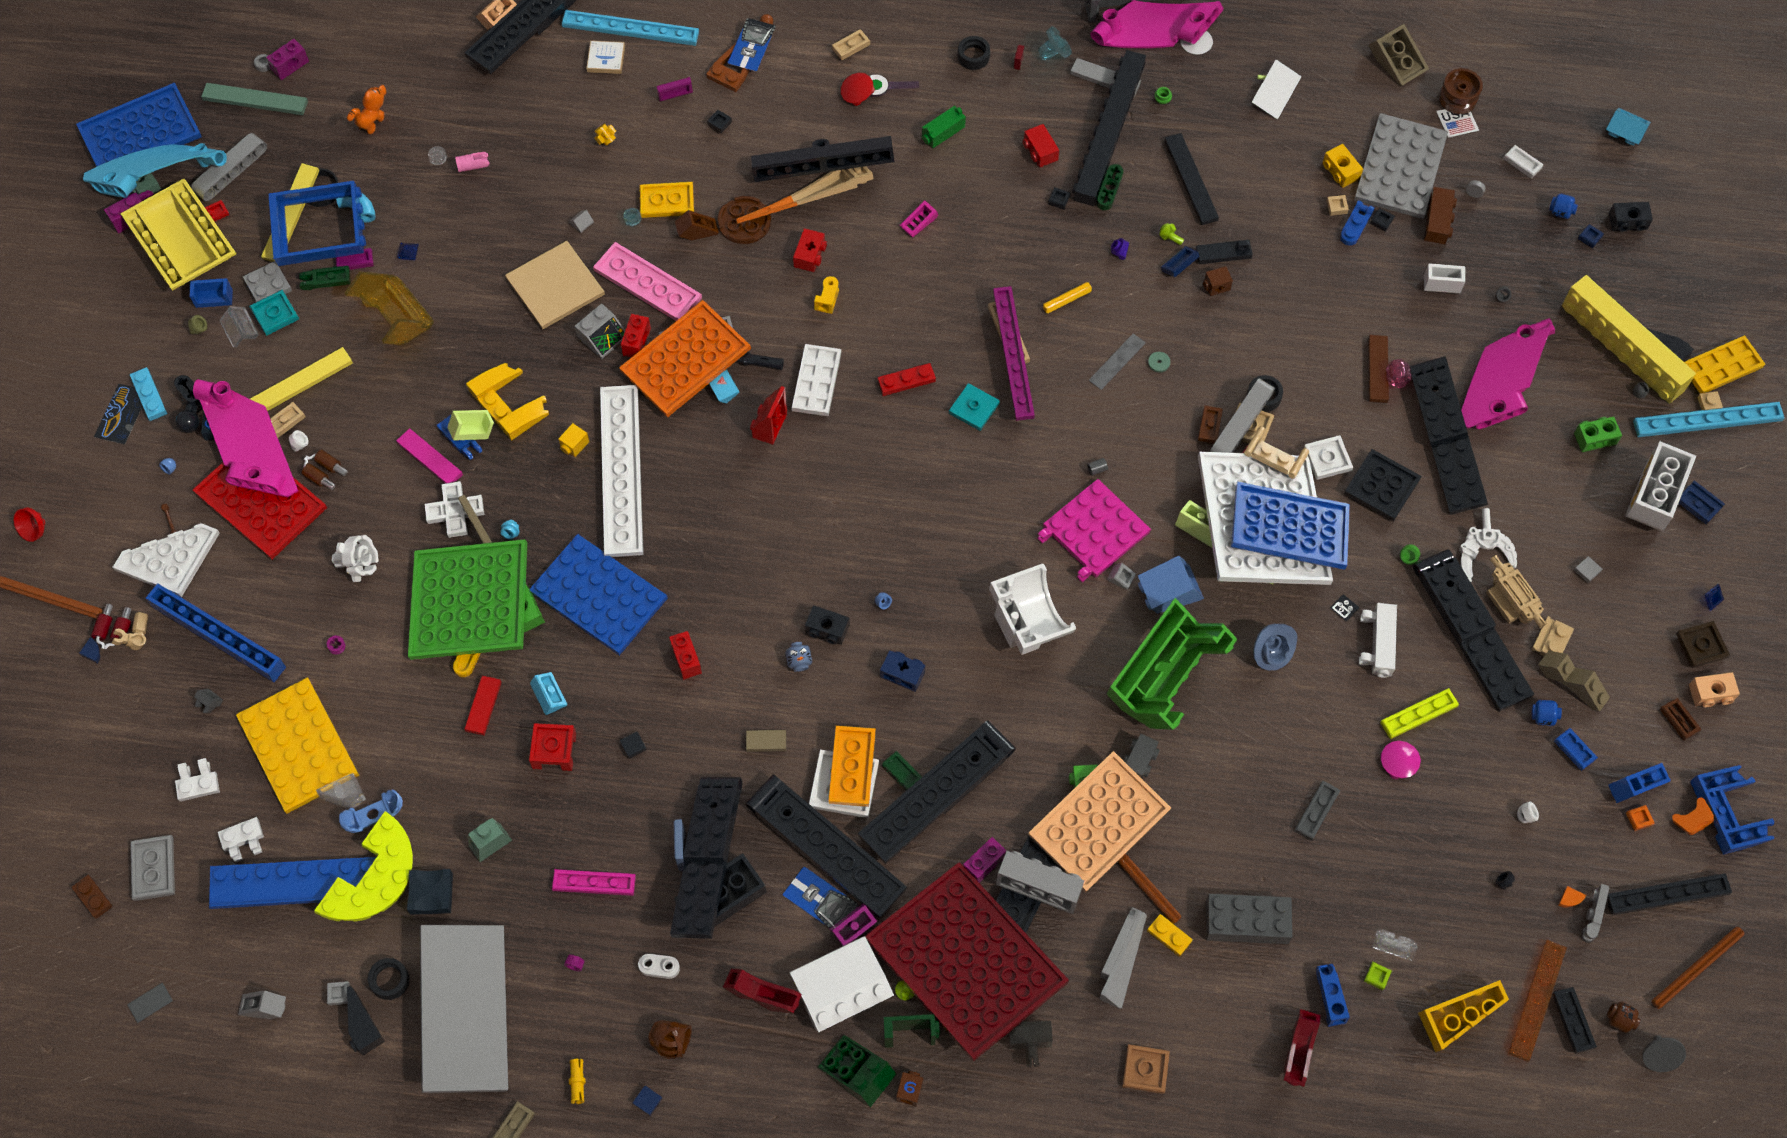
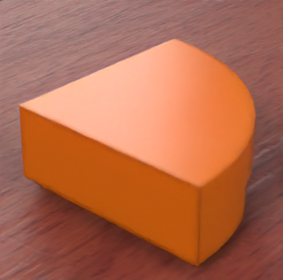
(1571, 897)

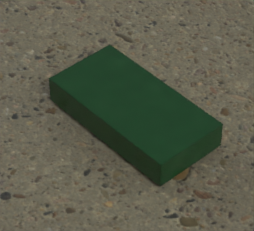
(901, 770)

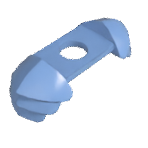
(356, 821)

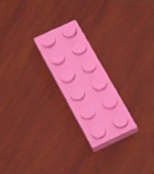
(647, 282)

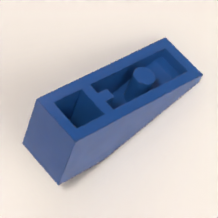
(1639, 783)

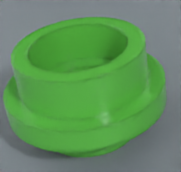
(1163, 91)

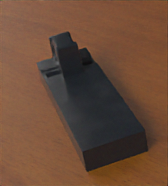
(1224, 251)

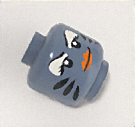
(798, 657)

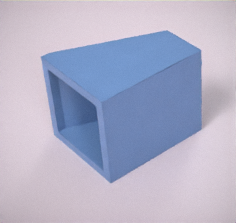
(1168, 582)

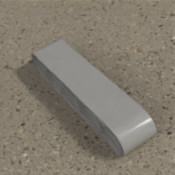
(238, 160)
(1243, 417)

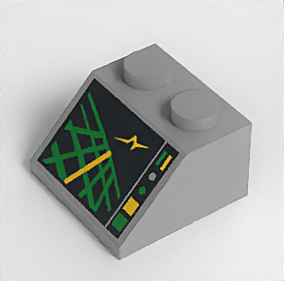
(600, 331)

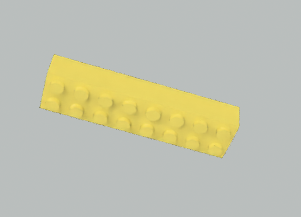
(1628, 339)

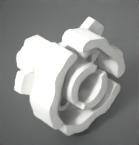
(356, 556)

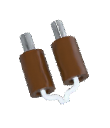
(326, 461)

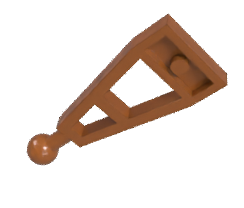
(726, 76)

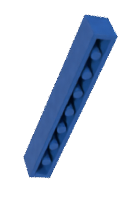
(216, 632)

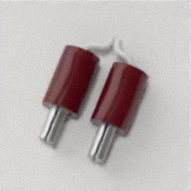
(103, 624)

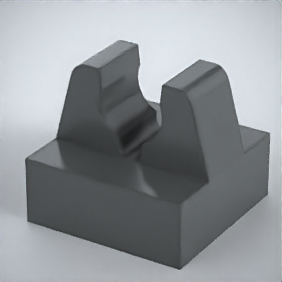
(207, 698)

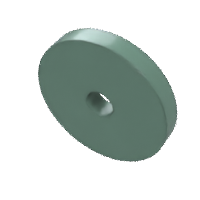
(1159, 367)

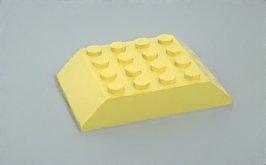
(178, 234)

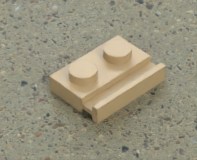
(1552, 637)

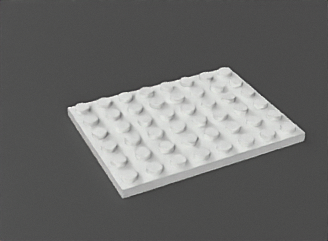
(1219, 479)

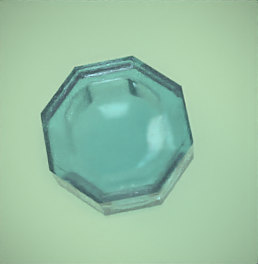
(632, 217)

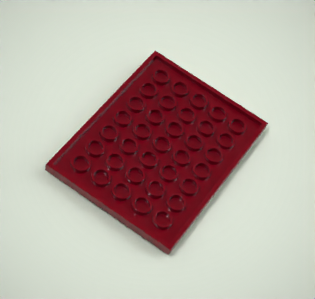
(966, 960)

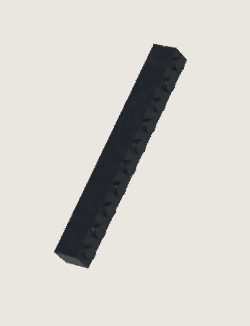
(1109, 129)

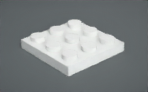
(821, 788)

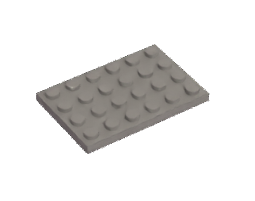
(1401, 166)

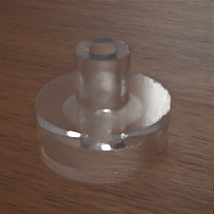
(437, 155)

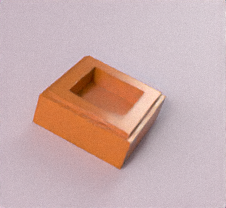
(1640, 818)

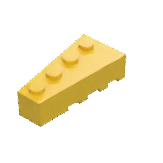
(1456, 1016)

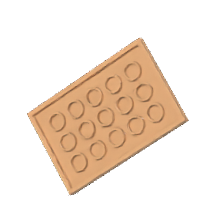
(1099, 820)

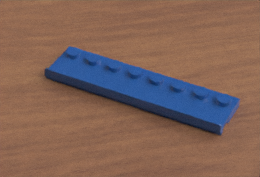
(281, 881)

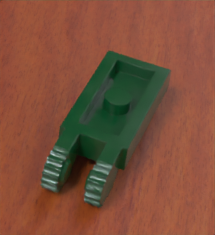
(325, 277)

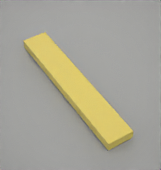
(305, 178)
(303, 379)

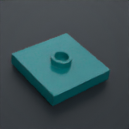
(274, 312)
(974, 407)

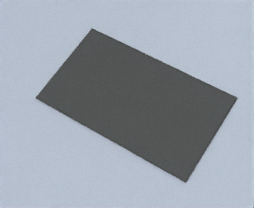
(150, 1002)

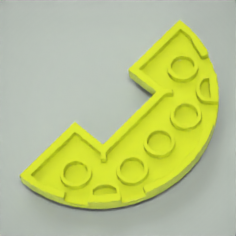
(380, 884)

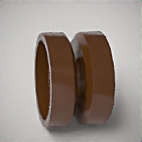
(1460, 91)

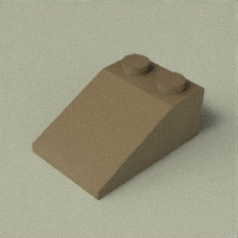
(1399, 55)

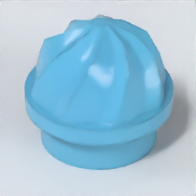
(510, 529)

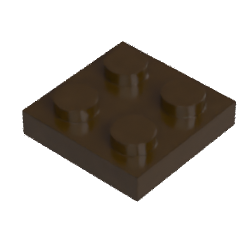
(1702, 644)

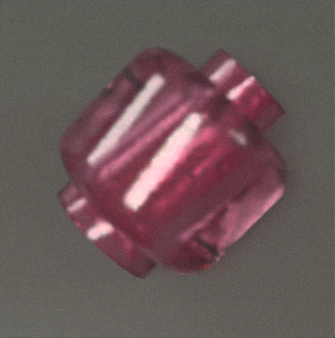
(1398, 373)

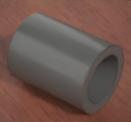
(1097, 466)

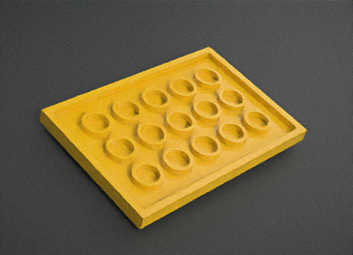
(296, 744)

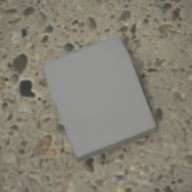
(1121, 575)

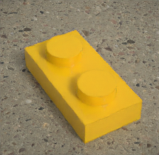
(1169, 935)

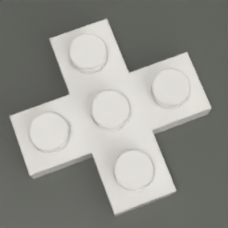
(452, 510)

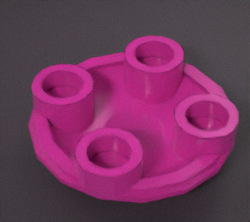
(1400, 759)

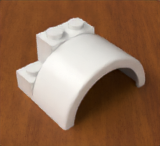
(1027, 610)

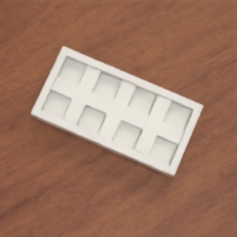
(816, 380)

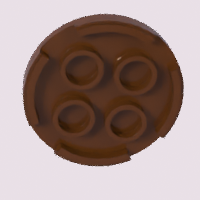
(747, 231)

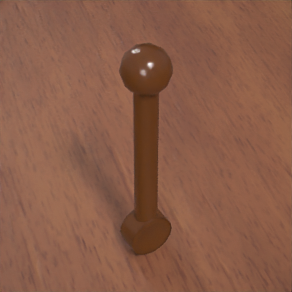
(165, 508)

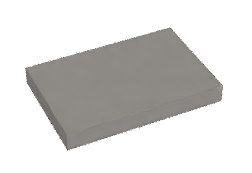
(152, 868)

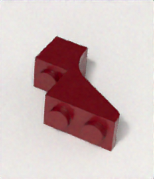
(766, 994)
(1301, 1048)

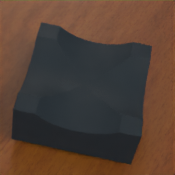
(430, 892)

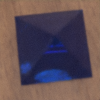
(408, 251)
(1714, 597)

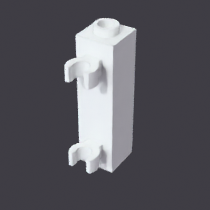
(1384, 639)

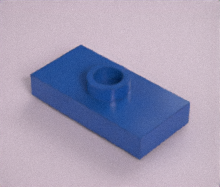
(1575, 749)

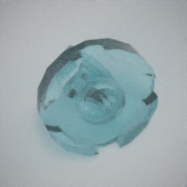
(1054, 45)

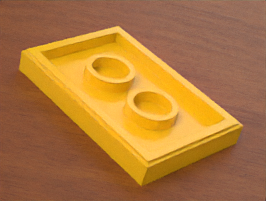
(666, 199)

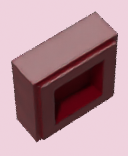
(1019, 57)

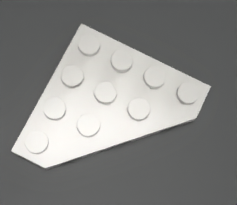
(169, 560)

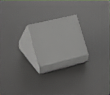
(581, 221)

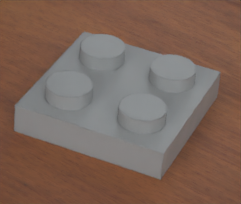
(266, 281)

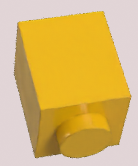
(573, 440)

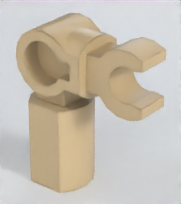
(137, 638)

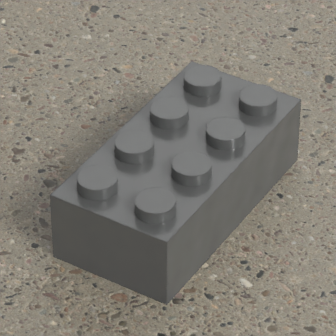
(1248, 918)

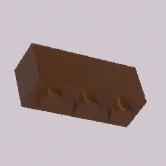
(1440, 215)

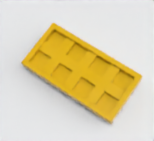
(1724, 364)

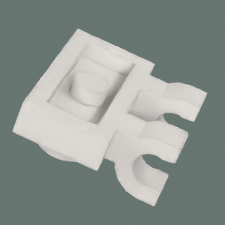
(196, 786)
(240, 835)

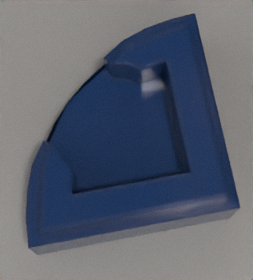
(91, 651)

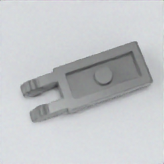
(1595, 914)

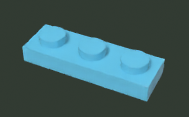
(148, 394)

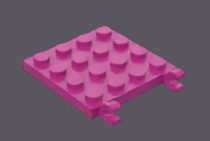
(1095, 529)

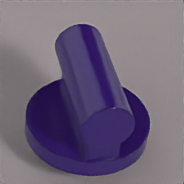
(1119, 248)

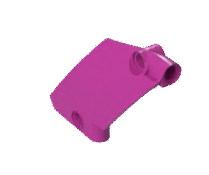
(1155, 24)
(1503, 375)
(245, 439)

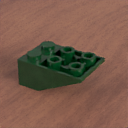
(857, 1070)

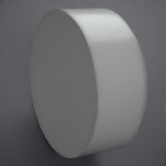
(261, 63)
(1475, 189)

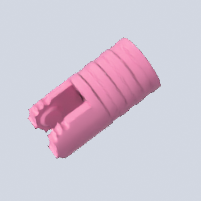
(472, 161)

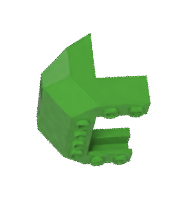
(1164, 664)

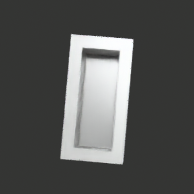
(1444, 278)

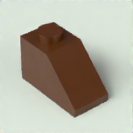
(695, 226)

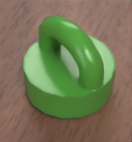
(1410, 554)

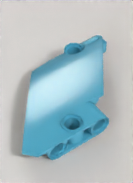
(120, 175)

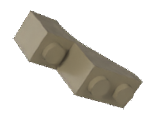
(1580, 681)

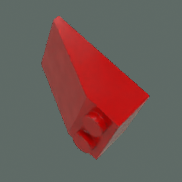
(770, 417)

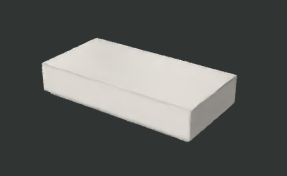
(1523, 161)

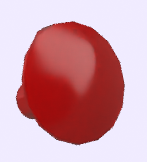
(857, 88)

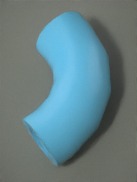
(368, 209)

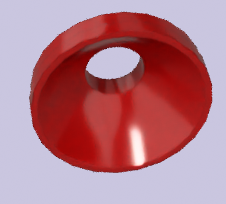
(26, 526)

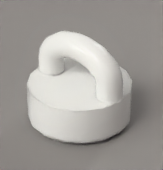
(298, 440)
(1529, 811)

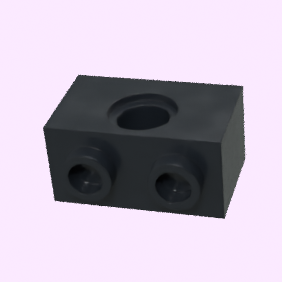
(1630, 216)
(819, 617)

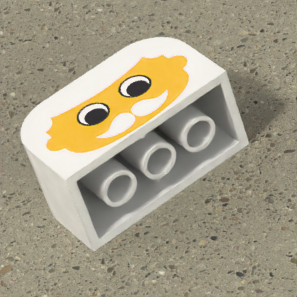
(1660, 486)

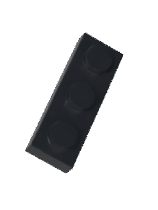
(1574, 1020)

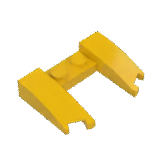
(512, 423)

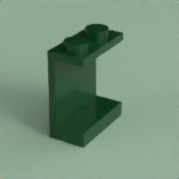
(910, 1023)

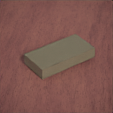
(766, 740)

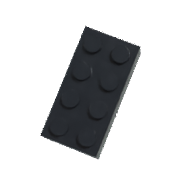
(739, 888)

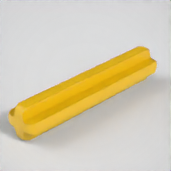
(1067, 297)

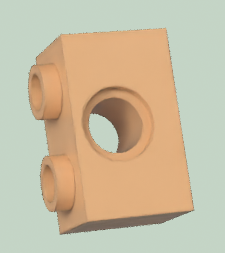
(494, 12)
(1724, 684)

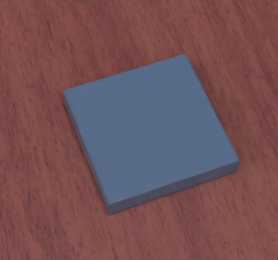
(679, 843)

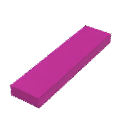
(429, 457)
(594, 882)

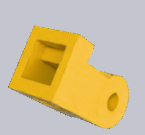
(827, 300)

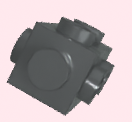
(1143, 751)

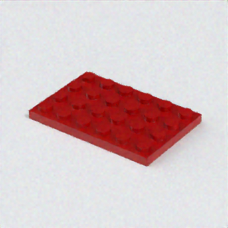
(261, 517)

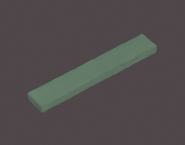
(254, 99)

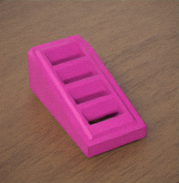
(924, 206)

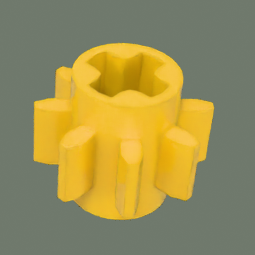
(605, 134)

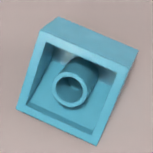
(1628, 126)

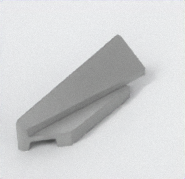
(1122, 958)

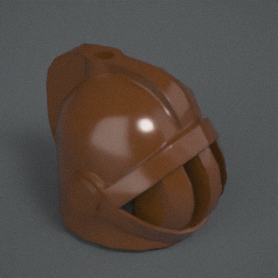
(670, 1038)

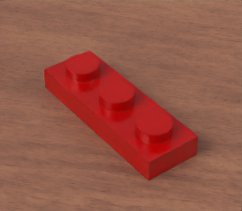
(906, 379)

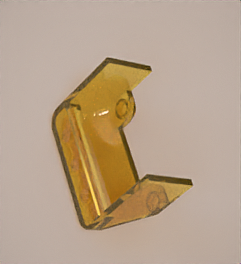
(394, 302)

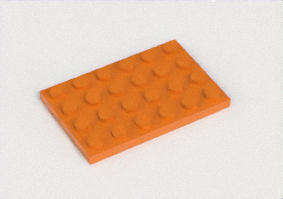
(685, 358)

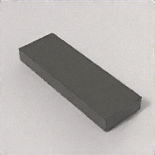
(1317, 810)

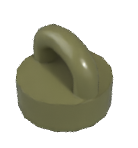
(197, 324)

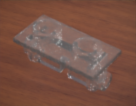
(1402, 947)

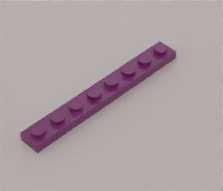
(1013, 353)

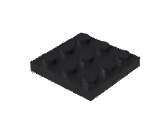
(1382, 485)

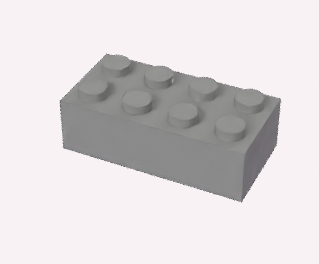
(1040, 881)

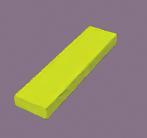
(1419, 713)

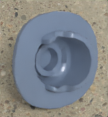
(1275, 646)

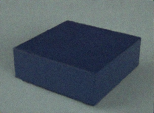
(1590, 236)
(647, 1100)

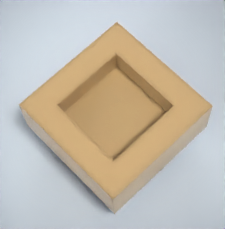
(1337, 205)
(1709, 401)

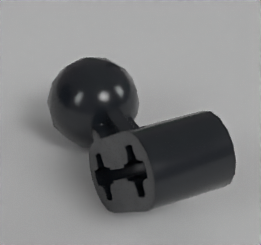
(187, 420)

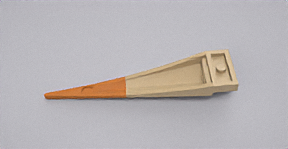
(828, 185)

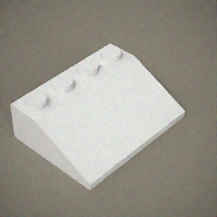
(841, 984)

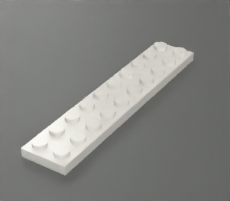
(621, 471)

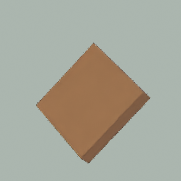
(1146, 1069)

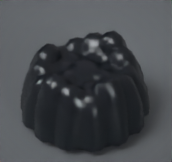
(1505, 880)

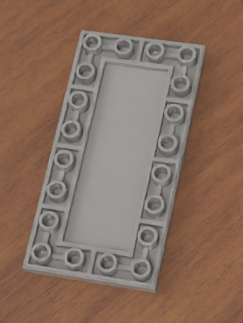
(463, 1009)

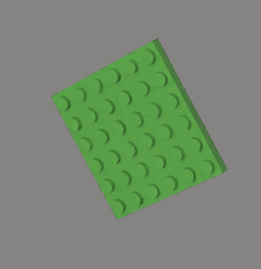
(468, 599)

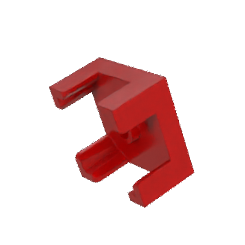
(552, 745)

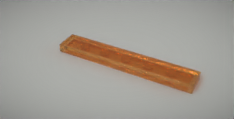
(1537, 1001)

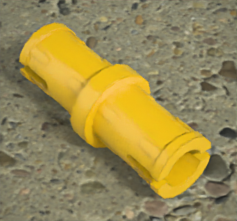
(577, 1081)

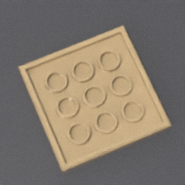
(554, 284)

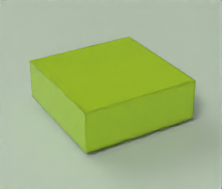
(1377, 976)

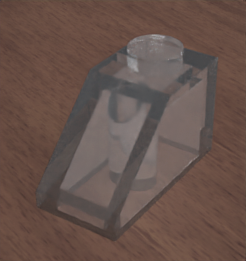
(343, 792)

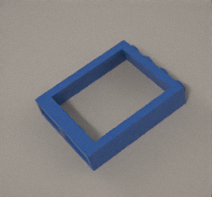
(277, 205)

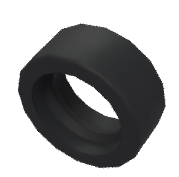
(973, 63)
(1270, 405)
(377, 968)

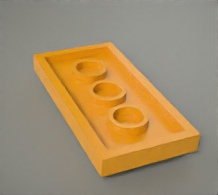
(852, 766)

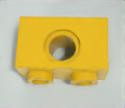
(1342, 165)

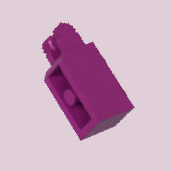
(113, 211)

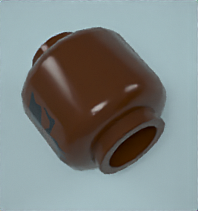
(1623, 1017)

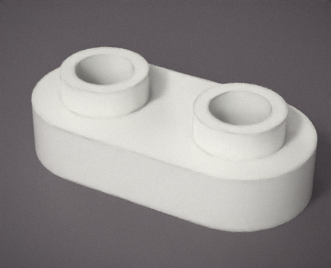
(658, 965)

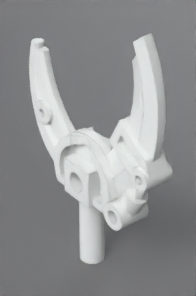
(1485, 539)

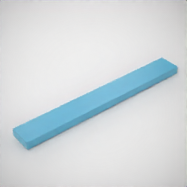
(630, 27)
(1708, 419)

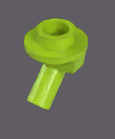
(1167, 232)
(903, 991)

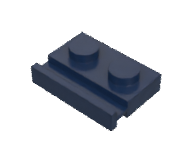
(1700, 502)

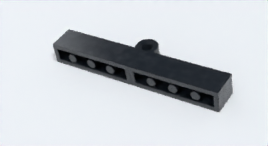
(822, 158)

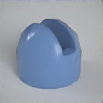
(168, 465)
(887, 600)

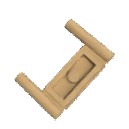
(1274, 457)

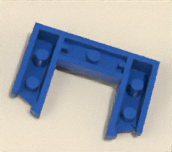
(1730, 835)

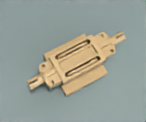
(1514, 595)

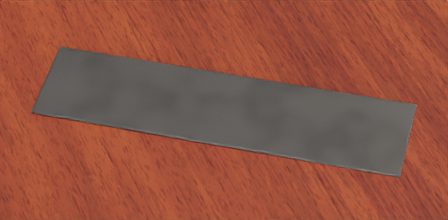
(1117, 361)

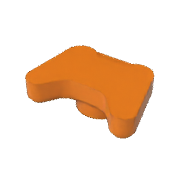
(1695, 820)

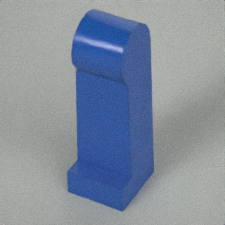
(1332, 995)

